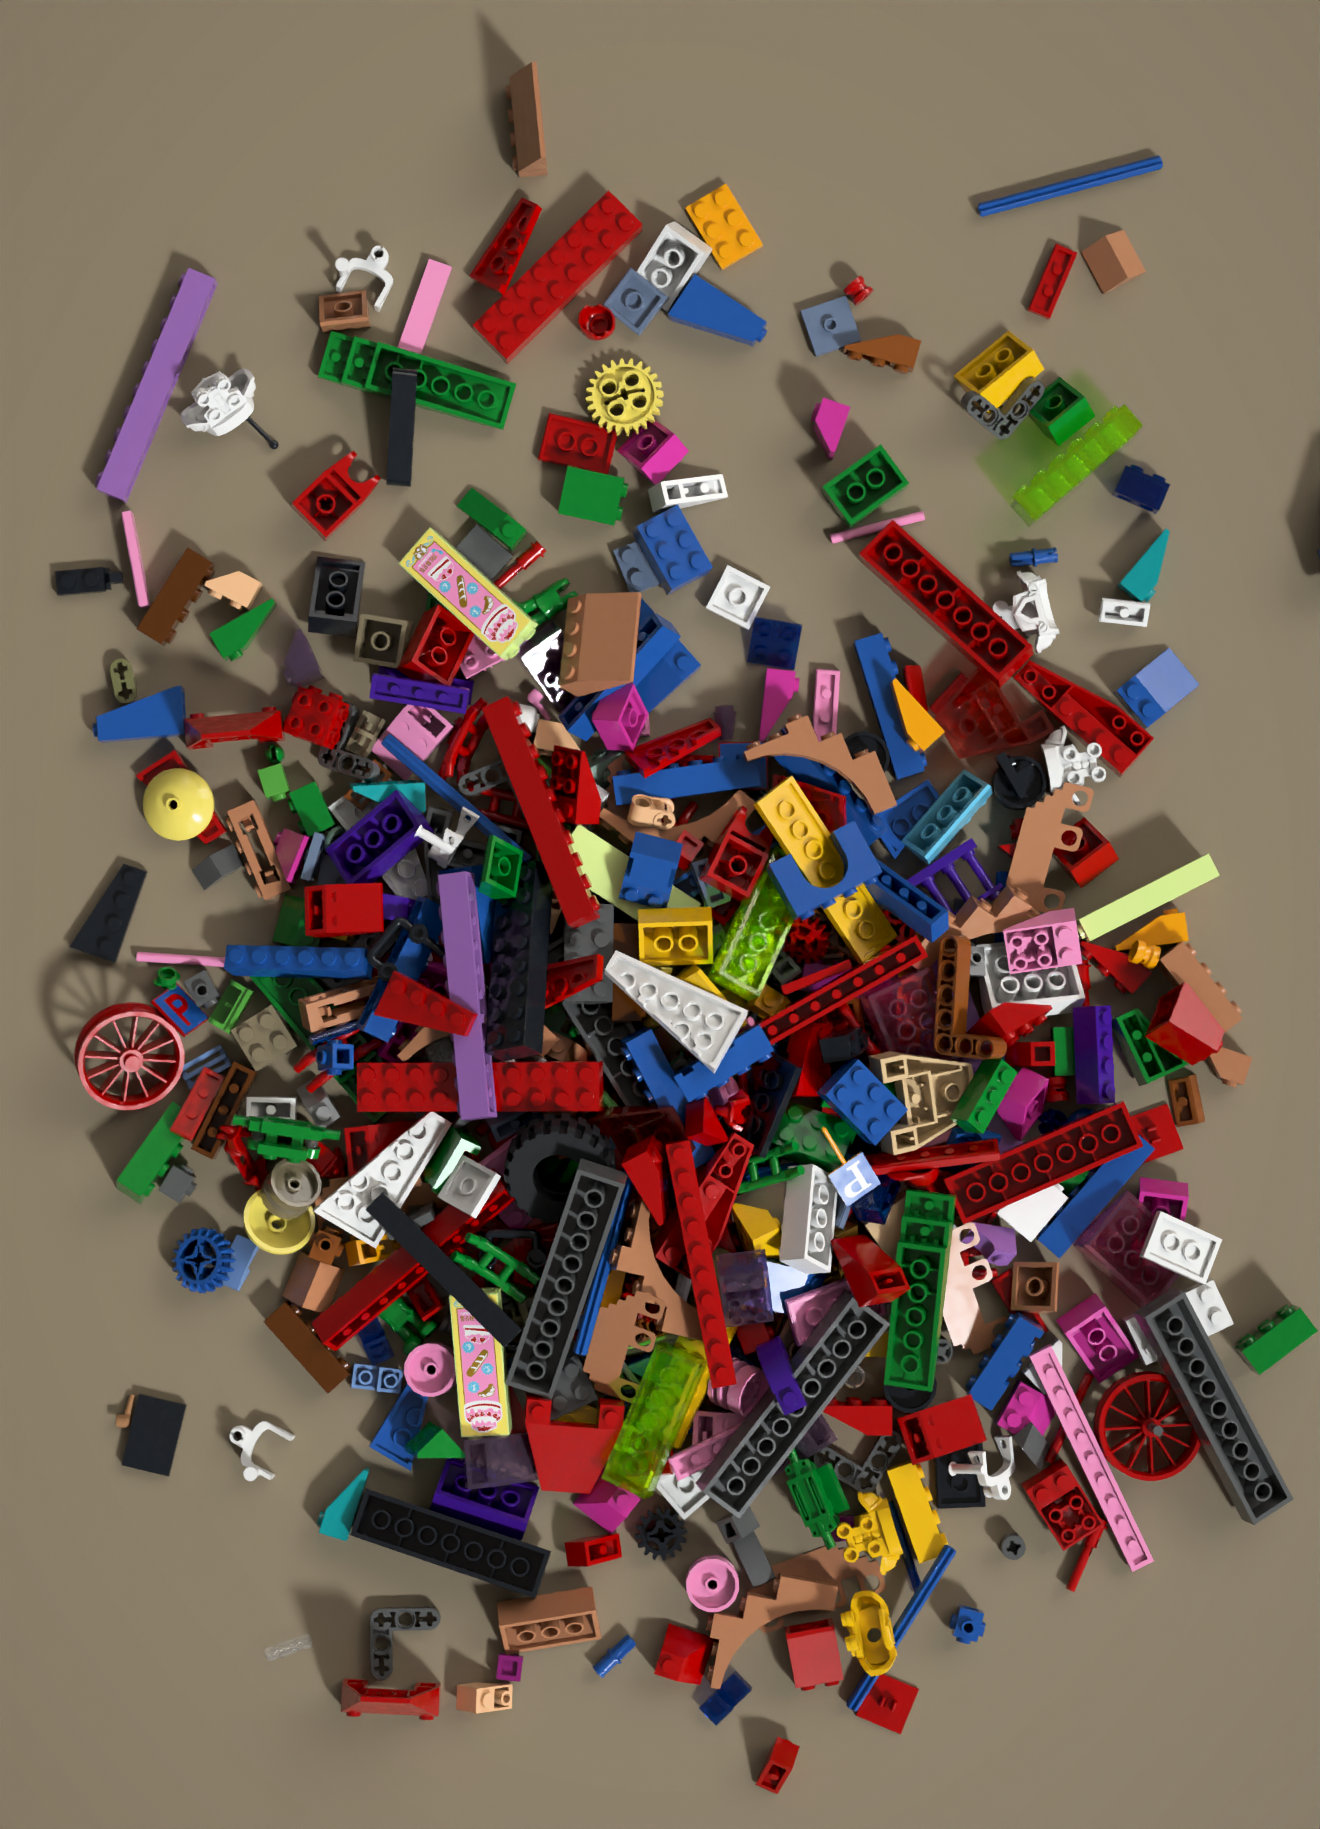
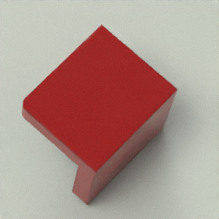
(690, 848)

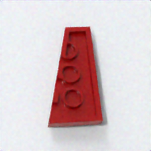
(419, 1005)

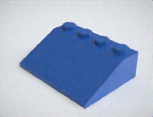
(668, 673)

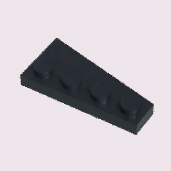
(110, 919)
(774, 1092)

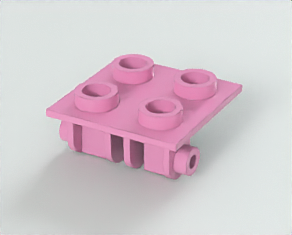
(478, 658)

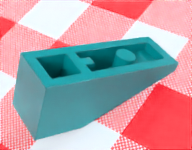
(1145, 573)
(378, 791)
(340, 1514)

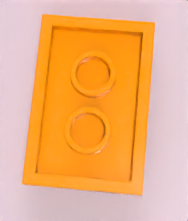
(724, 226)

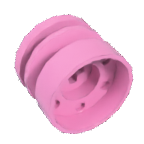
(745, 1394)

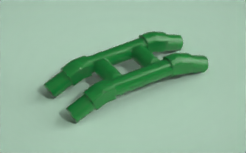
(777, 1175)
(499, 1280)

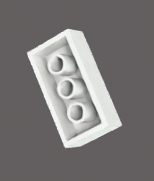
(808, 1221)
(1208, 1307)

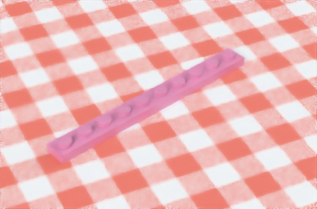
(1090, 1457)

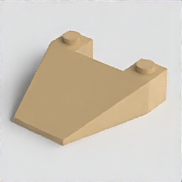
(929, 1092)

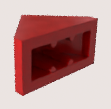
(724, 912)
(703, 1124)
(425, 1298)

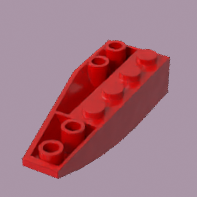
(1087, 716)
(718, 1190)

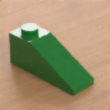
(492, 519)
(239, 633)

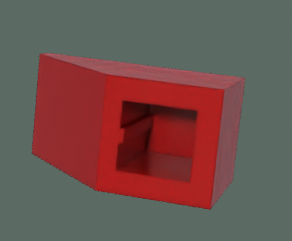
(1031, 1054)

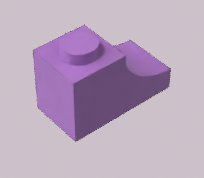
(995, 1243)

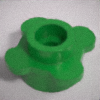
(166, 978)

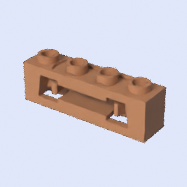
(243, 814)
(318, 1016)

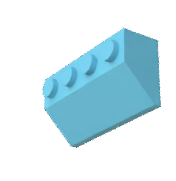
(947, 816)

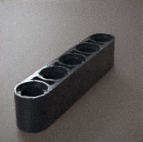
(401, 427)

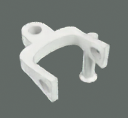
(371, 265)
(444, 849)
(248, 1441)
(997, 1484)

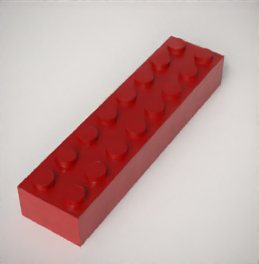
(557, 277)
(946, 604)
(1043, 1161)

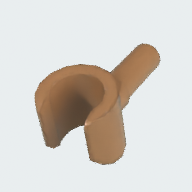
(124, 1420)

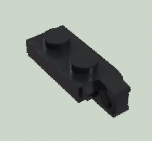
(86, 581)

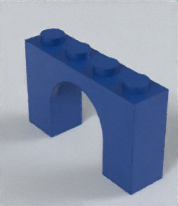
(803, 897)

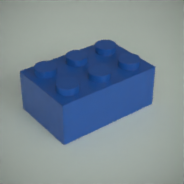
(672, 549)
(862, 1101)

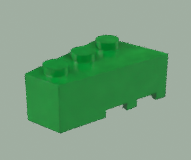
(1144, 1056)

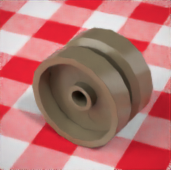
(290, 1189)

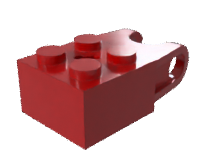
(338, 489)
(742, 849)

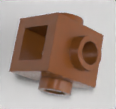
(324, 1254)

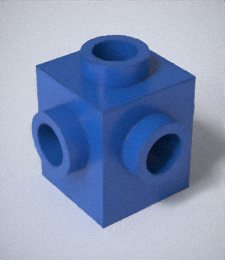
(335, 1057)
(963, 1616)

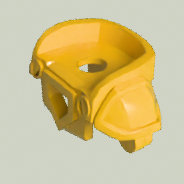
(872, 1532)
(866, 1613)

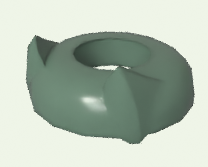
(334, 833)

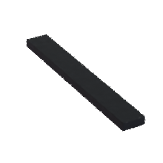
(443, 1269)

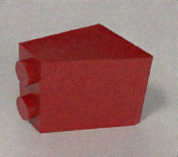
(1185, 1026)
(814, 1654)

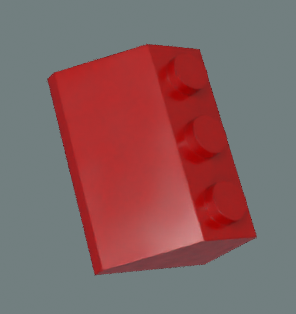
(436, 647)

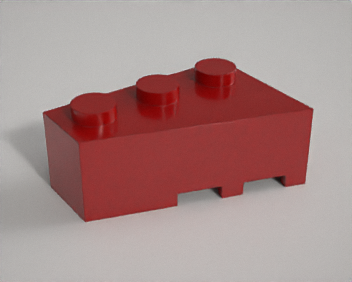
(806, 1053)

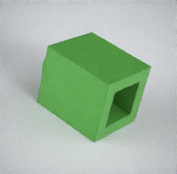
(274, 782)

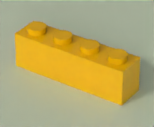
(915, 1510)

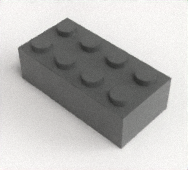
(588, 940)

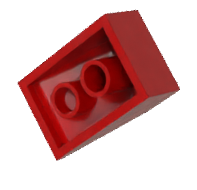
(647, 1170)

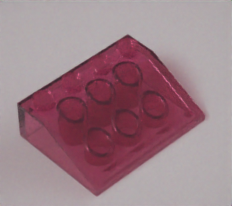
(904, 1014)
(1115, 1246)

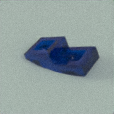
(376, 1342)
(724, 1700)

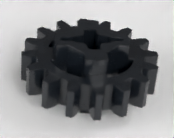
(662, 1543)

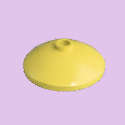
(193, 801)
(290, 1235)

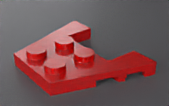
(827, 804)

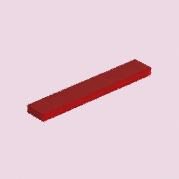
(935, 1157)

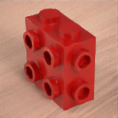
(316, 717)

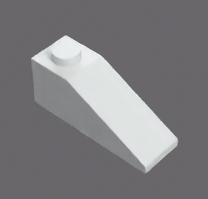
(687, 492)

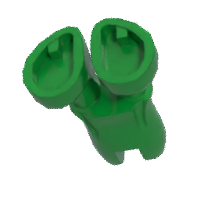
(547, 602)
(398, 1315)

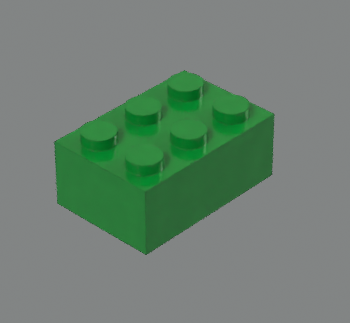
(865, 486)
(805, 1127)
(1275, 1338)

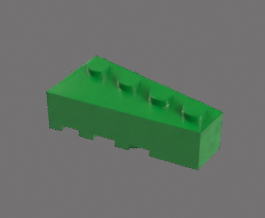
(151, 1158)

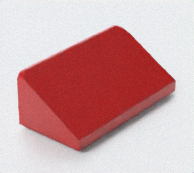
(914, 684)

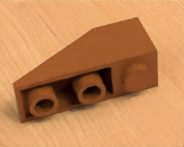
(892, 350)

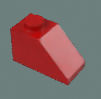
(593, 1550)
(777, 1765)

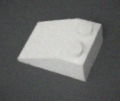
(674, 261)

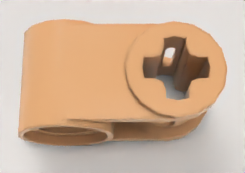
(649, 810)

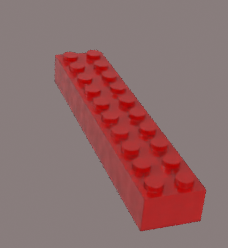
(517, 1085)

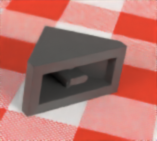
(218, 866)

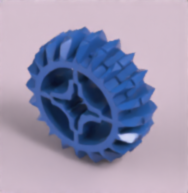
(205, 1279)

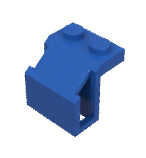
(650, 870)

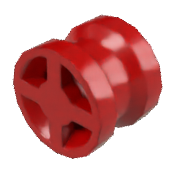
(858, 290)

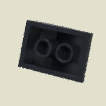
(336, 597)

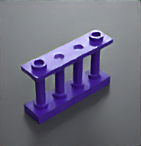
(396, 687)
(946, 865)

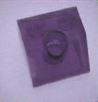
(301, 662)

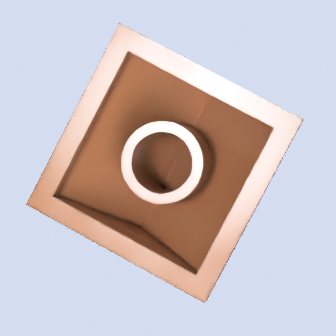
(1113, 261)
(344, 311)
(313, 1283)
(1035, 1287)

